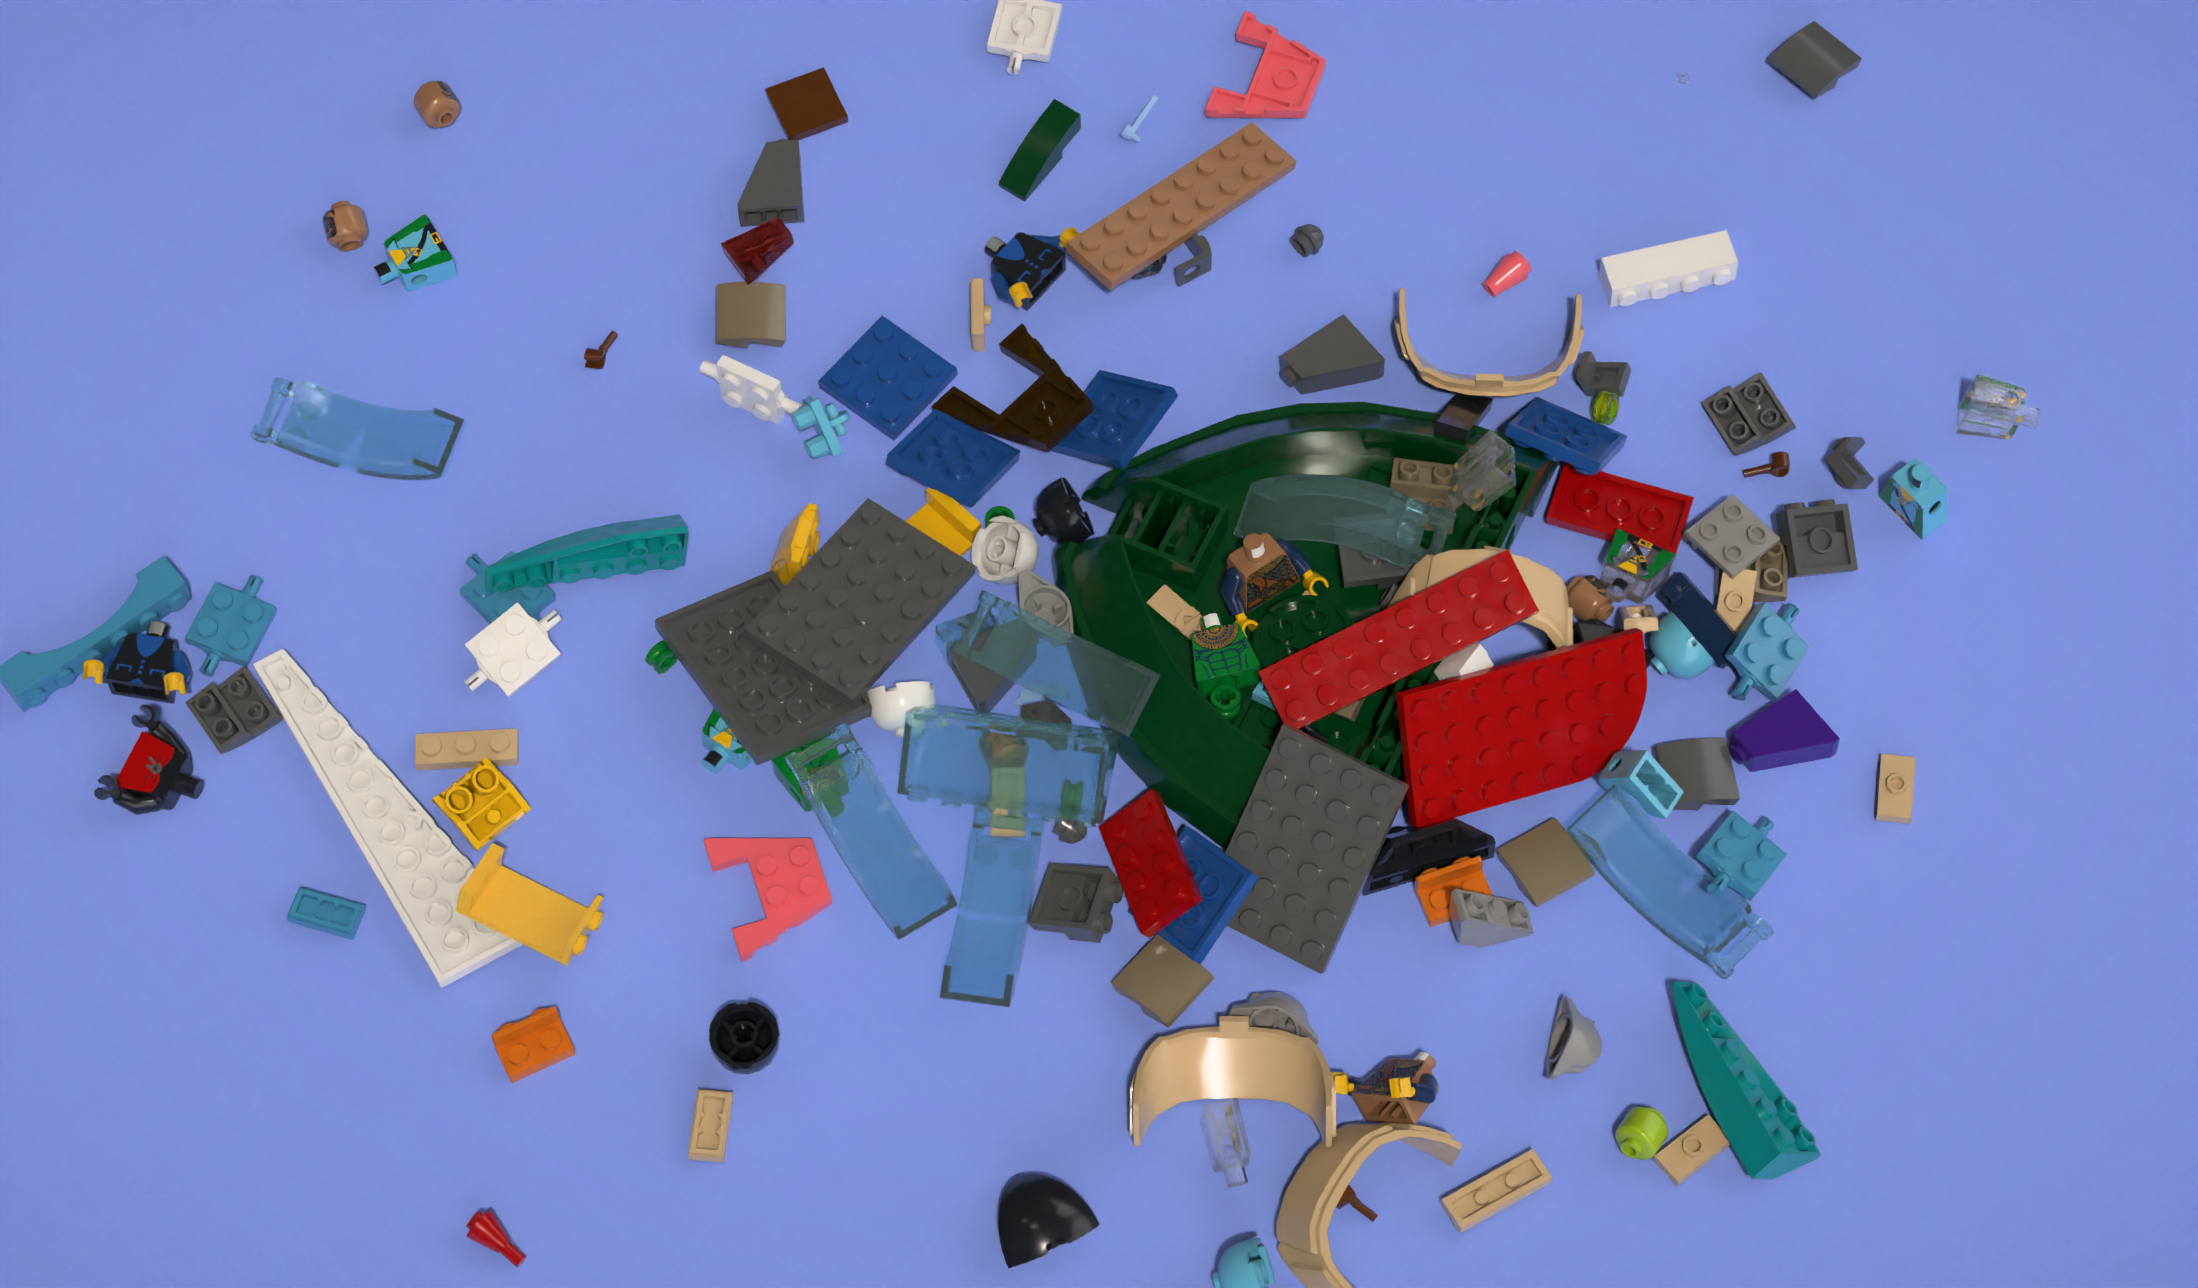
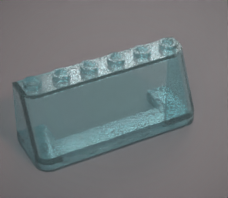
(1007, 763)

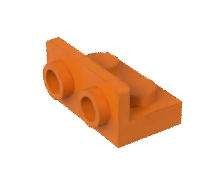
(1435, 886)
(532, 1043)

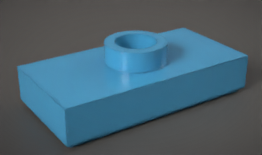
(326, 913)

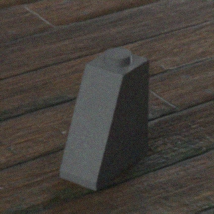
(774, 186)
(1331, 359)
(979, 684)

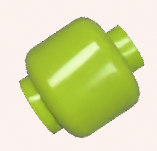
(1641, 1133)

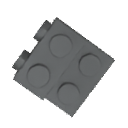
(1817, 538)
(1365, 569)
(1076, 901)

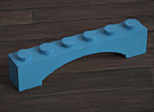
(36, 676)

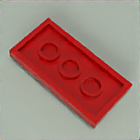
(1609, 502)
(1150, 863)

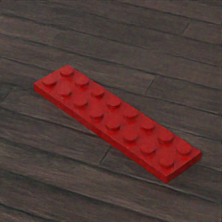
(1399, 641)

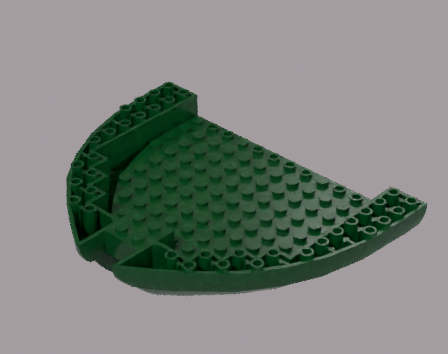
(1178, 531)

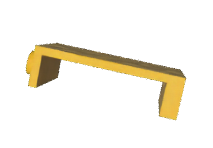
(946, 522)
(527, 909)

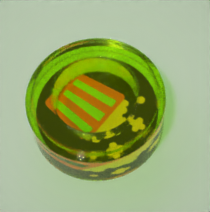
(1606, 407)

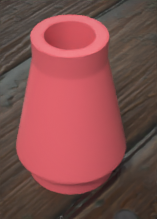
(1508, 273)

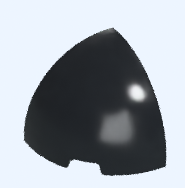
(1040, 1216)

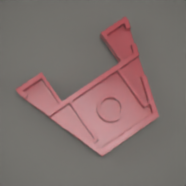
(1282, 82)
(786, 880)

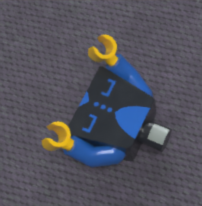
(1027, 265)
(143, 666)

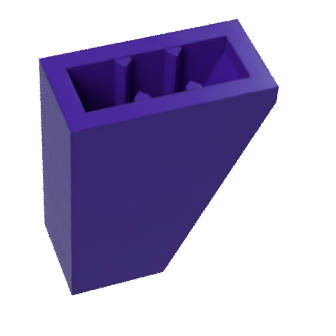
(1783, 736)

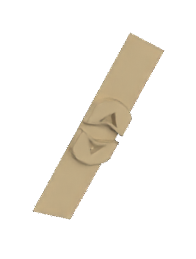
(1176, 611)

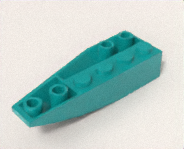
(595, 553)
(1740, 1092)

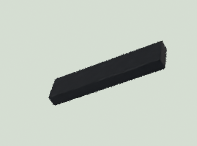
(1463, 416)

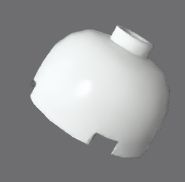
(1004, 550)
(891, 705)

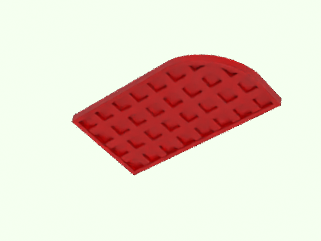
(1519, 726)

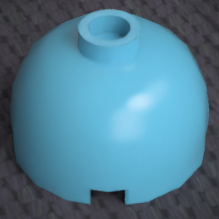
(1678, 650)
(1244, 1266)

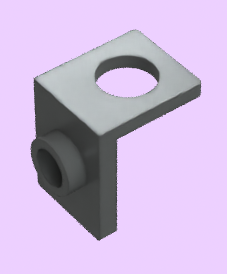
(1202, 255)

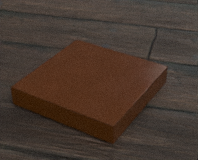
(806, 105)

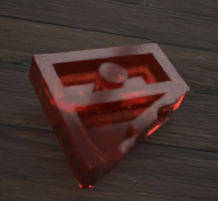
(757, 248)

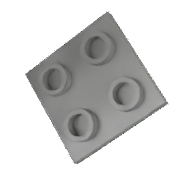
(1731, 536)

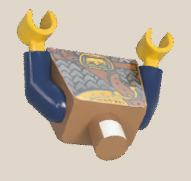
(1261, 572)
(1395, 1091)

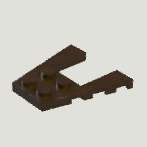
(1040, 414)

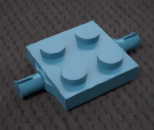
(494, 604)
(230, 625)
(1766, 651)
(1741, 856)

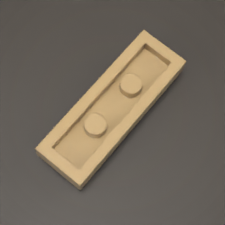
(466, 749)
(1496, 1190)

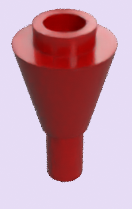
(488, 1232)

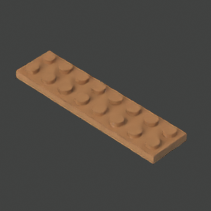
(1180, 206)

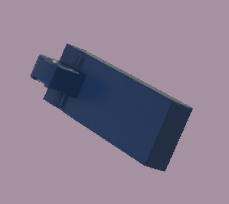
(1699, 617)

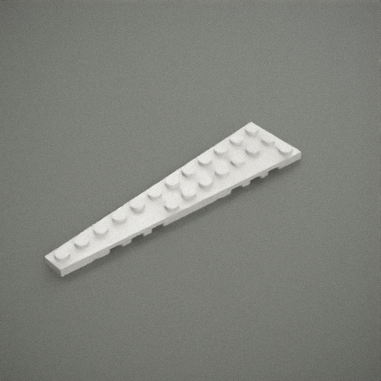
(394, 833)

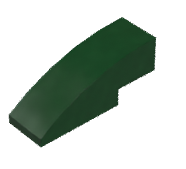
(1040, 150)

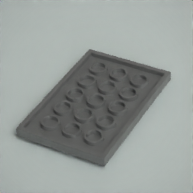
(859, 602)
(752, 691)
(1312, 843)

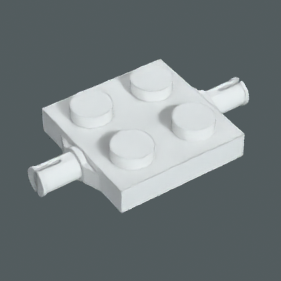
(1024, 31)
(750, 389)
(512, 650)

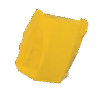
(796, 543)
(481, 804)

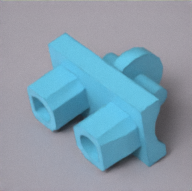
(813, 414)

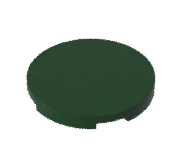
(1295, 626)

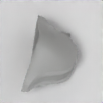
(1044, 600)
(1278, 1012)
(1573, 1042)

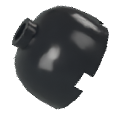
(1061, 514)
(744, 1037)

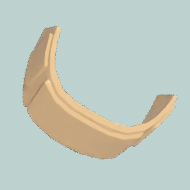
(1491, 384)
(1543, 583)
(1233, 1064)
(1321, 1183)

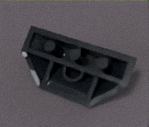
(1415, 849)

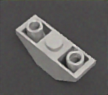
(1487, 919)

